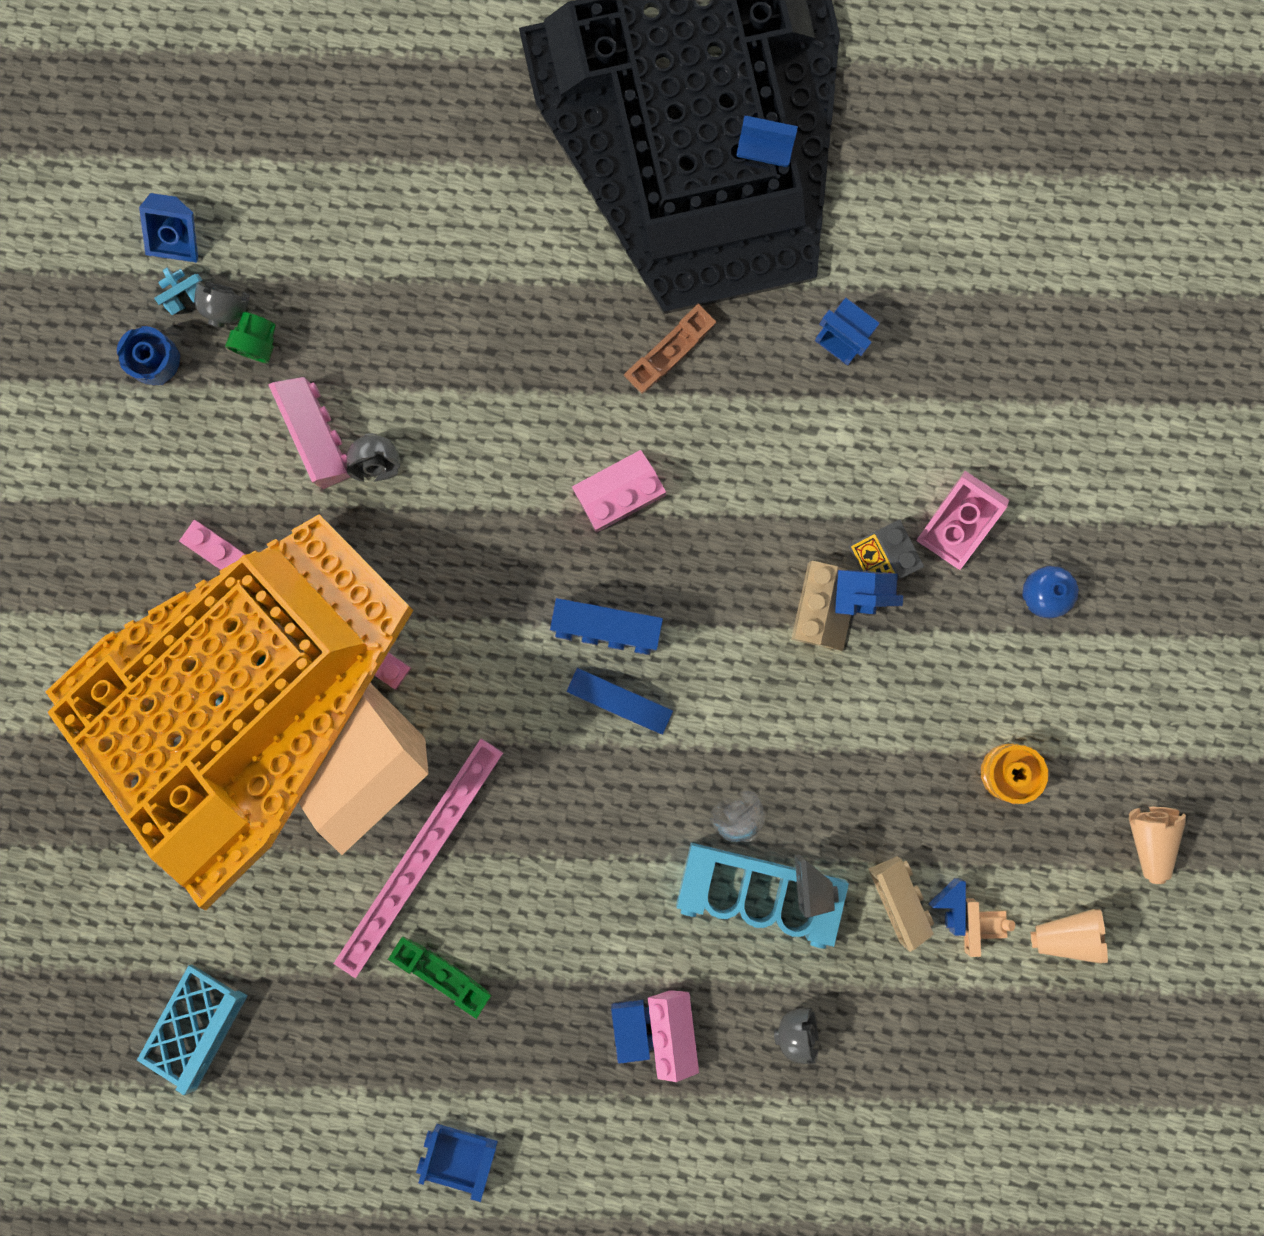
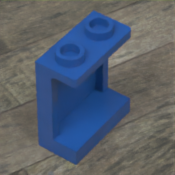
(457, 1160)

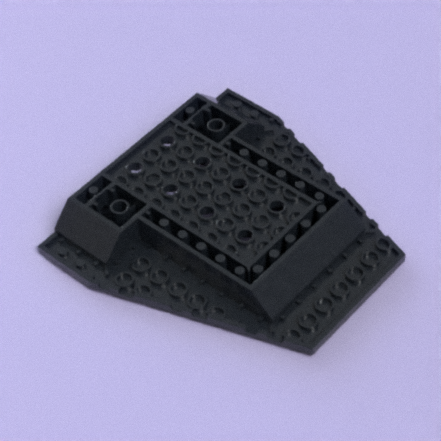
(728, 220)

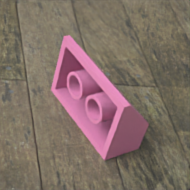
(619, 491)

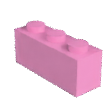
(673, 1035)

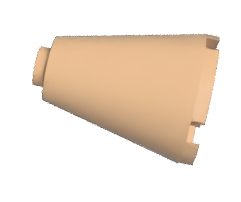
(1157, 840)
(1073, 937)

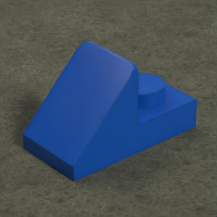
(954, 898)

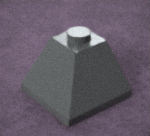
(814, 889)

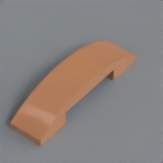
(670, 350)

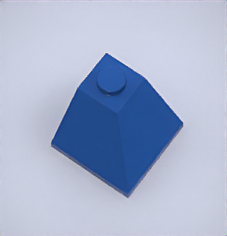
(168, 228)

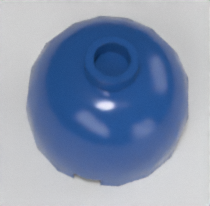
(1050, 592)

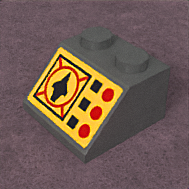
(887, 551)

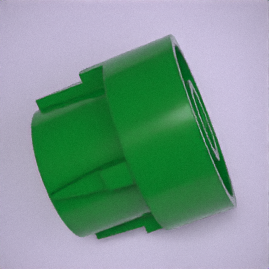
(252, 338)

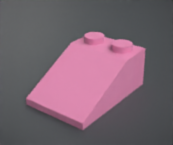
(963, 520)

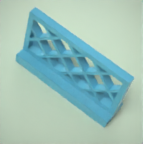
(207, 1044)

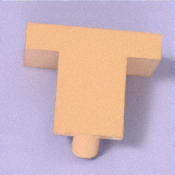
(983, 926)

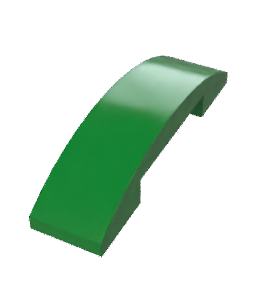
(441, 975)

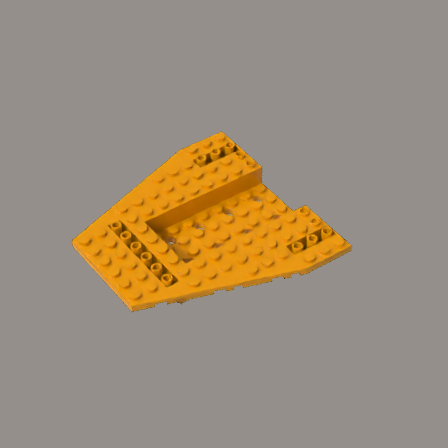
(241, 764)

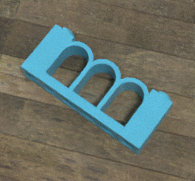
(697, 878)

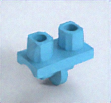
(169, 298)

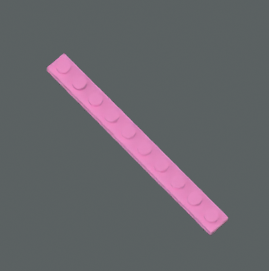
(222, 554)
(418, 858)

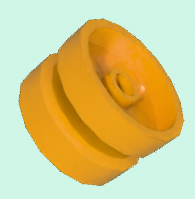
(1030, 774)

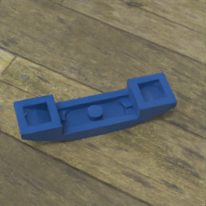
(619, 701)

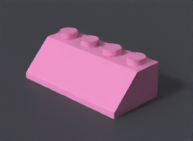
(311, 430)

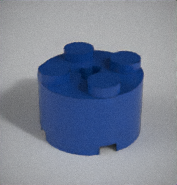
(163, 358)

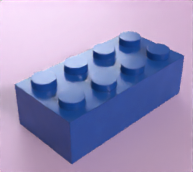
(605, 625)

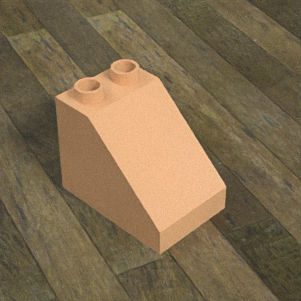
(365, 771)

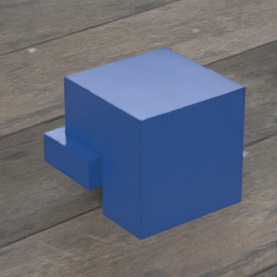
(846, 331)
(865, 590)

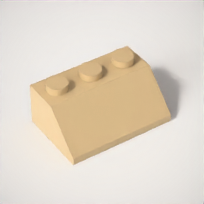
(816, 616)
(902, 902)

